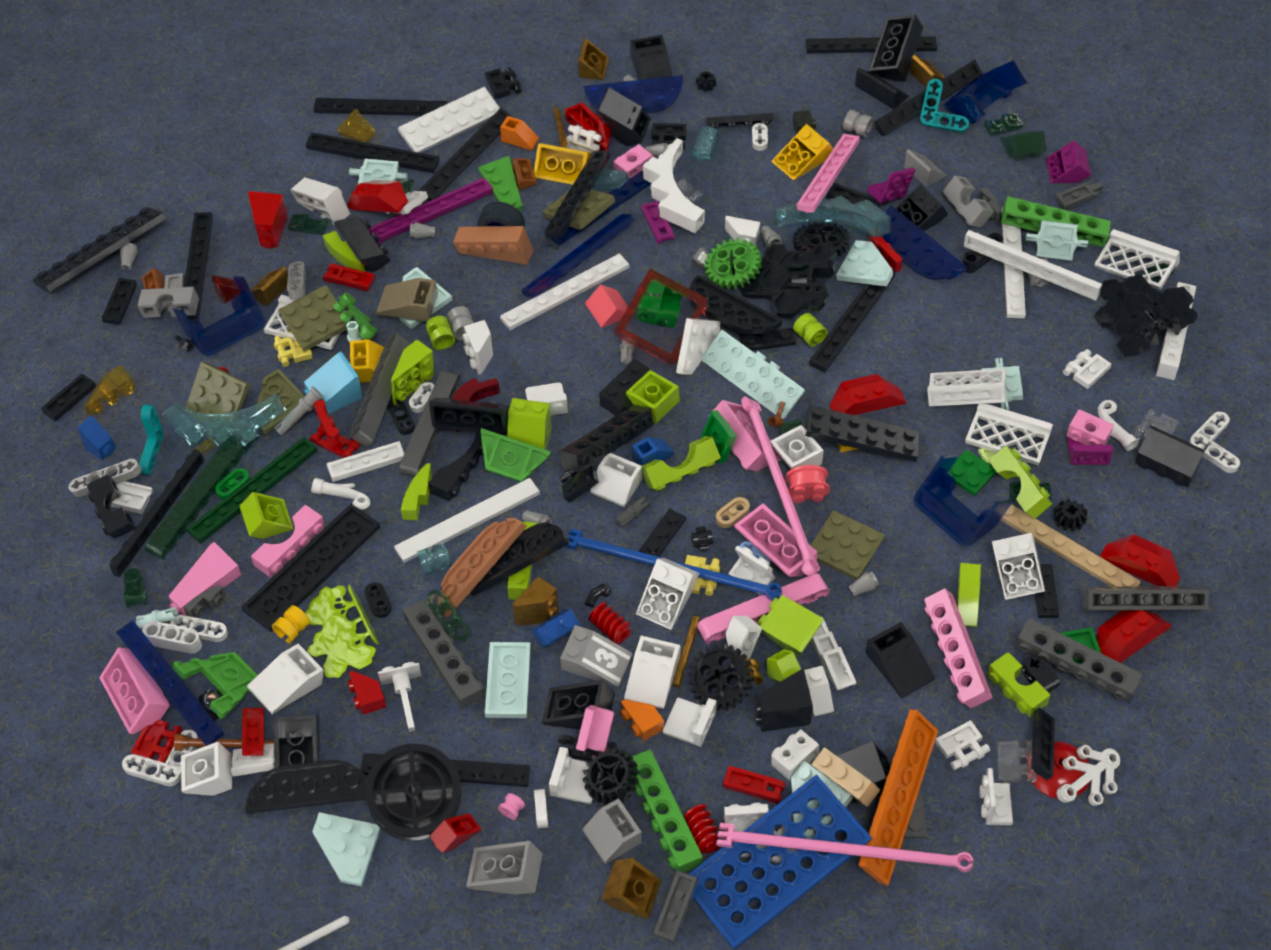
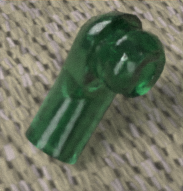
(789, 425)

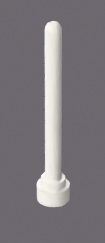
(317, 934)

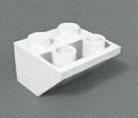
(478, 345)
(617, 479)

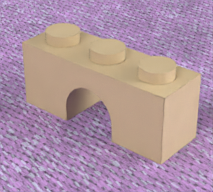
(846, 777)

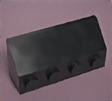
(896, 47)
(469, 415)

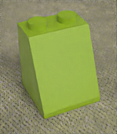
(530, 422)
(790, 625)

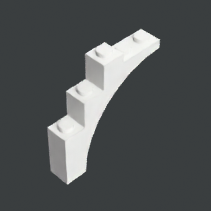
(673, 203)

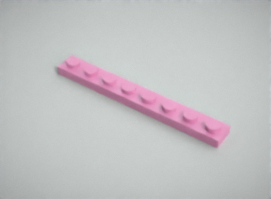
(828, 173)

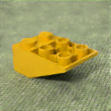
(803, 153)

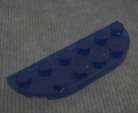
(650, 94)
(920, 250)

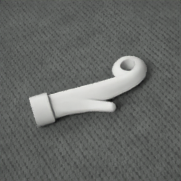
(1127, 440)
(341, 490)

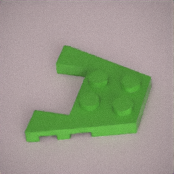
(226, 673)

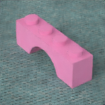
(272, 557)

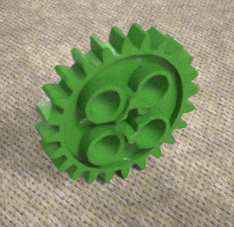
(746, 263)

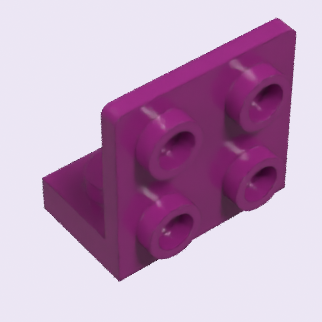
(894, 187)
(1088, 454)

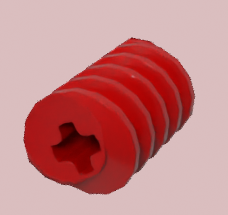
(610, 623)
(702, 828)

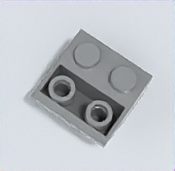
(612, 831)

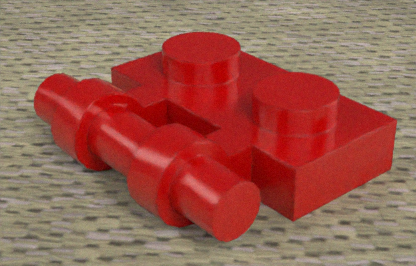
(150, 739)

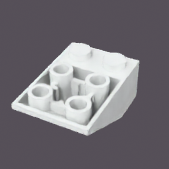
(1018, 566)
(667, 592)
(652, 672)
(287, 679)

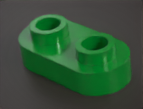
(230, 482)

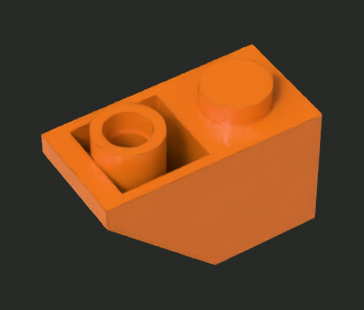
(518, 133)
(645, 718)

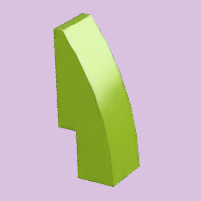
(341, 251)
(417, 494)
(968, 593)

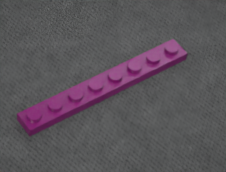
(433, 209)

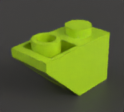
(782, 665)

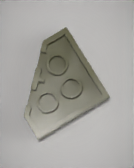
(289, 394)

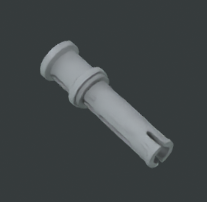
(305, 404)

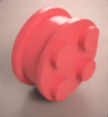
(807, 483)

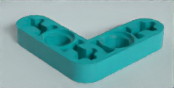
(937, 116)
(155, 435)

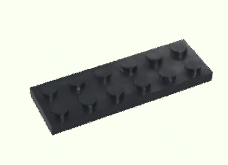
(862, 433)

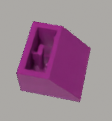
(1068, 164)

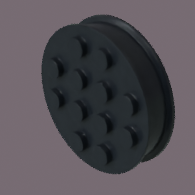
(412, 791)

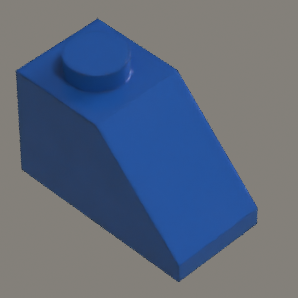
(96, 438)

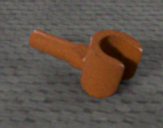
(777, 420)

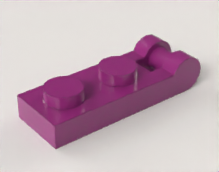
(656, 223)

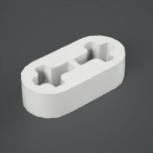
(763, 136)
(420, 395)
(541, 810)

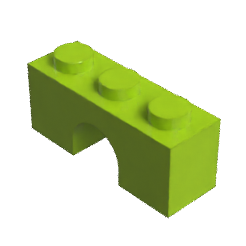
(1027, 698)

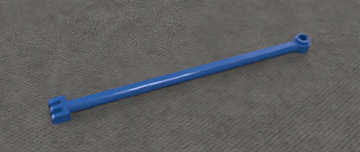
(577, 540)

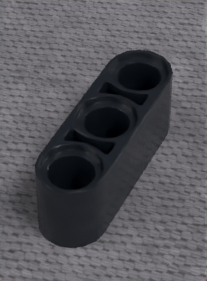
(976, 260)

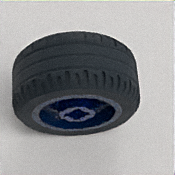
(500, 215)

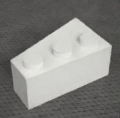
(322, 198)

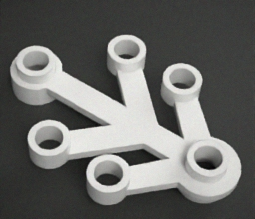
(1092, 774)

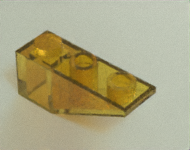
(115, 380)

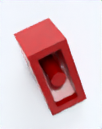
(454, 832)

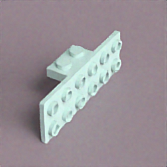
(752, 373)

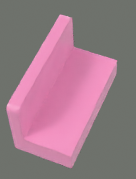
(595, 729)

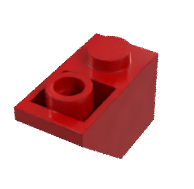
(368, 693)

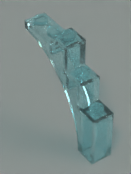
(861, 215)
(220, 427)

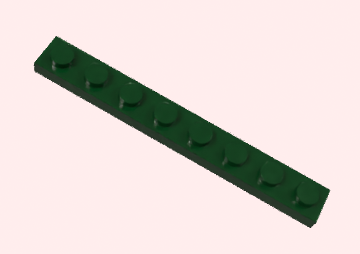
(259, 483)

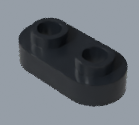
(376, 599)

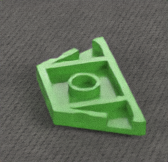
(510, 457)

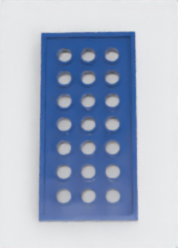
(788, 892)

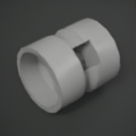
(858, 123)
(458, 318)

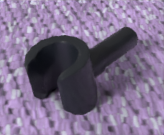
(187, 344)

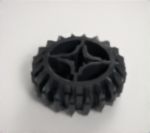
(596, 785)

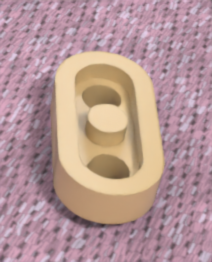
(730, 512)

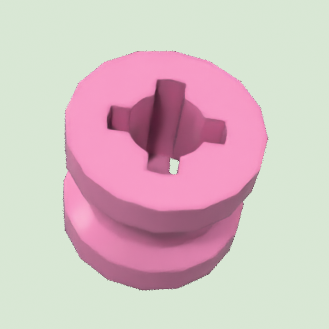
(511, 806)

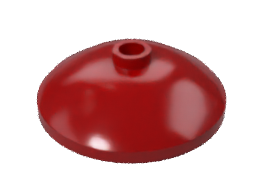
(1061, 775)

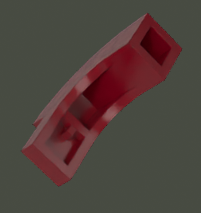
(476, 391)

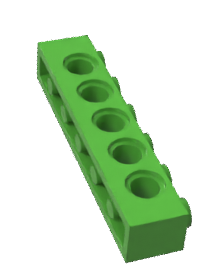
(1030, 214)
(656, 783)

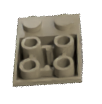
(409, 299)

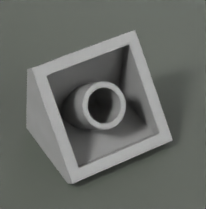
(925, 171)

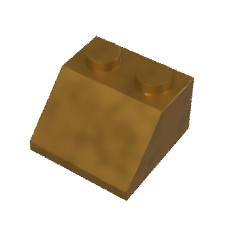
(536, 603)
(631, 888)

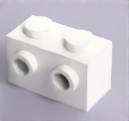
(790, 756)

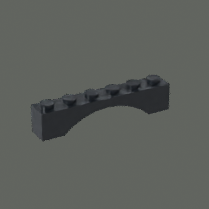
(448, 479)

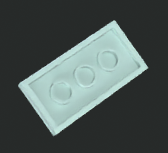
(508, 680)

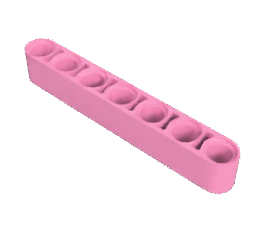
(800, 591)

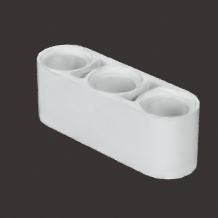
(181, 635)

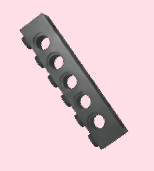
(1145, 598)
(1072, 650)
(463, 694)

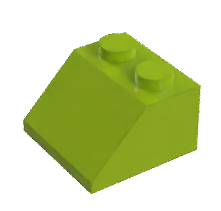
(655, 393)
(265, 515)

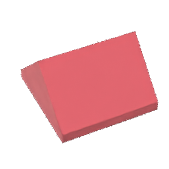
(606, 305)

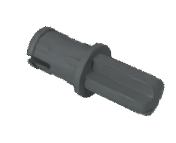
(632, 511)

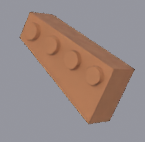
(495, 242)

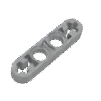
(296, 280)
(126, 470)

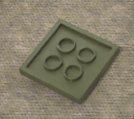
(593, 206)
(313, 318)
(216, 391)
(846, 544)

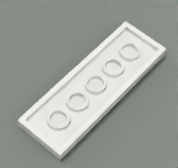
(449, 120)

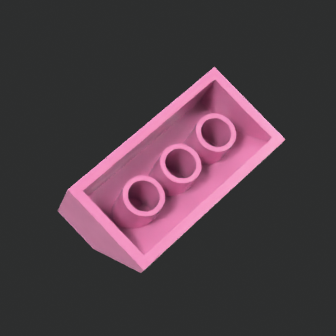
(747, 444)
(774, 540)
(133, 691)

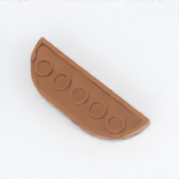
(479, 559)

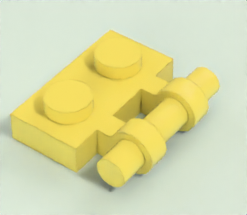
(294, 352)
(701, 563)

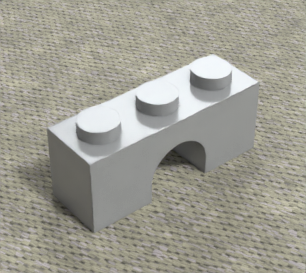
(959, 193)
(155, 300)

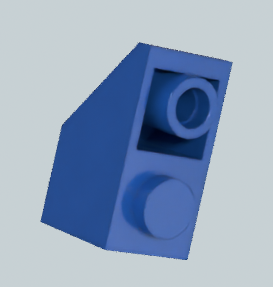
(649, 450)

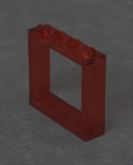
(622, 333)

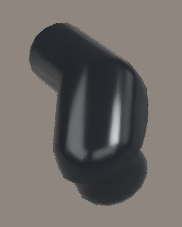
(595, 593)

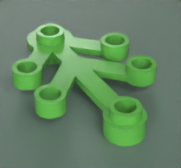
(347, 302)

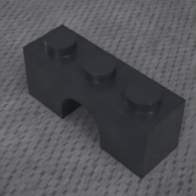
(103, 493)

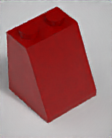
(269, 217)

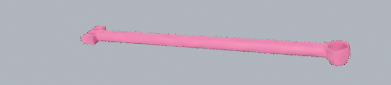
(810, 565)
(841, 848)

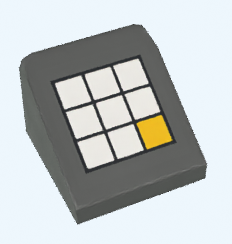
(699, 258)

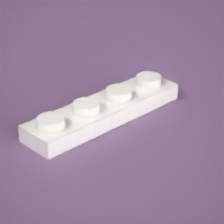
(365, 461)

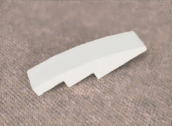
(832, 658)

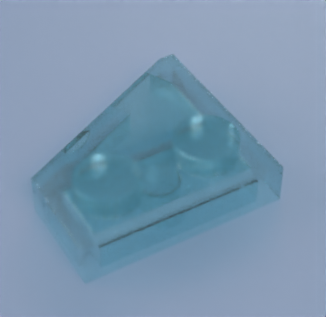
(611, 179)

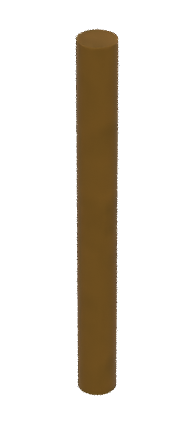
(560, 128)
(686, 652)

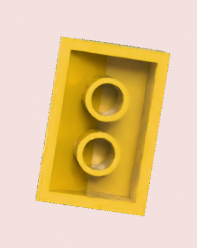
(559, 163)

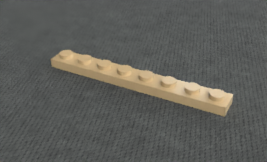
(1068, 549)

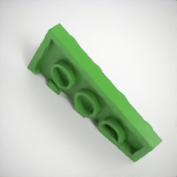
(502, 179)

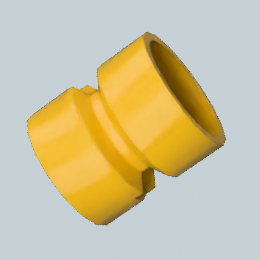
(292, 622)

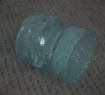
(434, 558)

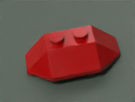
(586, 118)
(378, 196)
(866, 395)
(1142, 560)
(1129, 633)

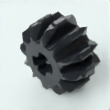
(1070, 515)

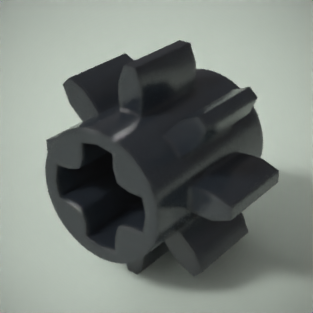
(706, 81)
(702, 538)

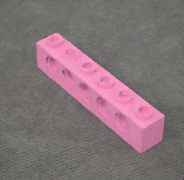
(978, 690)

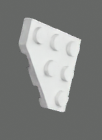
(696, 340)

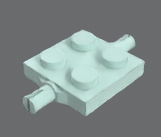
(378, 170)
(1057, 240)
(1013, 385)

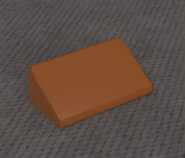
(523, 173)
(153, 279)

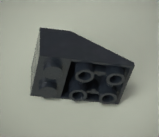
(650, 57)
(624, 117)
(922, 208)
(899, 660)

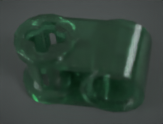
(134, 591)

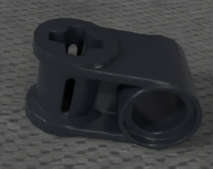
(1040, 673)

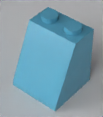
(336, 382)

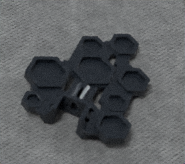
(777, 278)
(1140, 303)

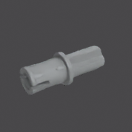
(626, 352)

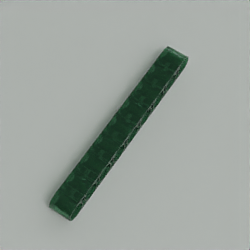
(196, 498)

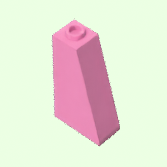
(209, 571)

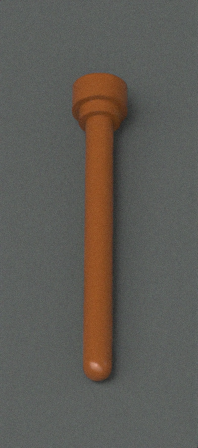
(183, 742)

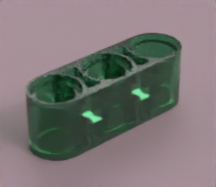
(440, 610)

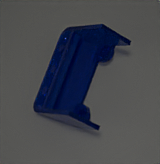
(985, 90)
(228, 330)
(951, 515)

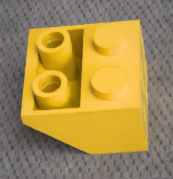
(364, 358)

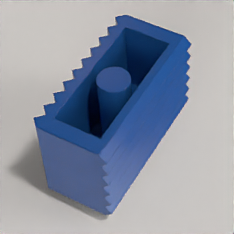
(555, 627)

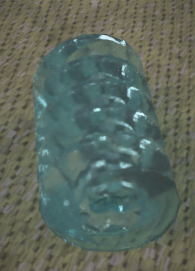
(705, 144)

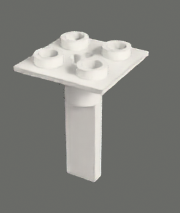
(400, 678)

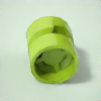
(810, 329)
(440, 332)

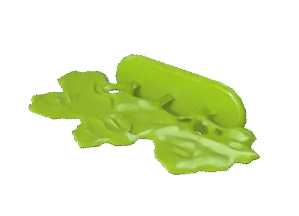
(338, 633)

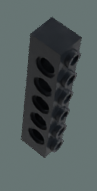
(606, 438)

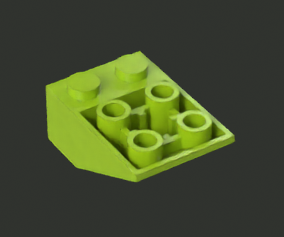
(412, 370)

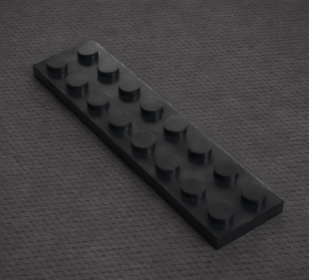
(99, 249)
(311, 566)

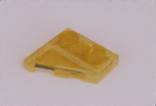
(356, 128)

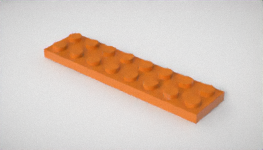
(899, 793)

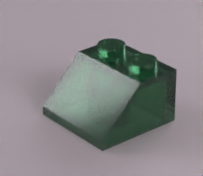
(1024, 144)

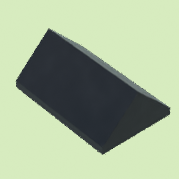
(879, 89)

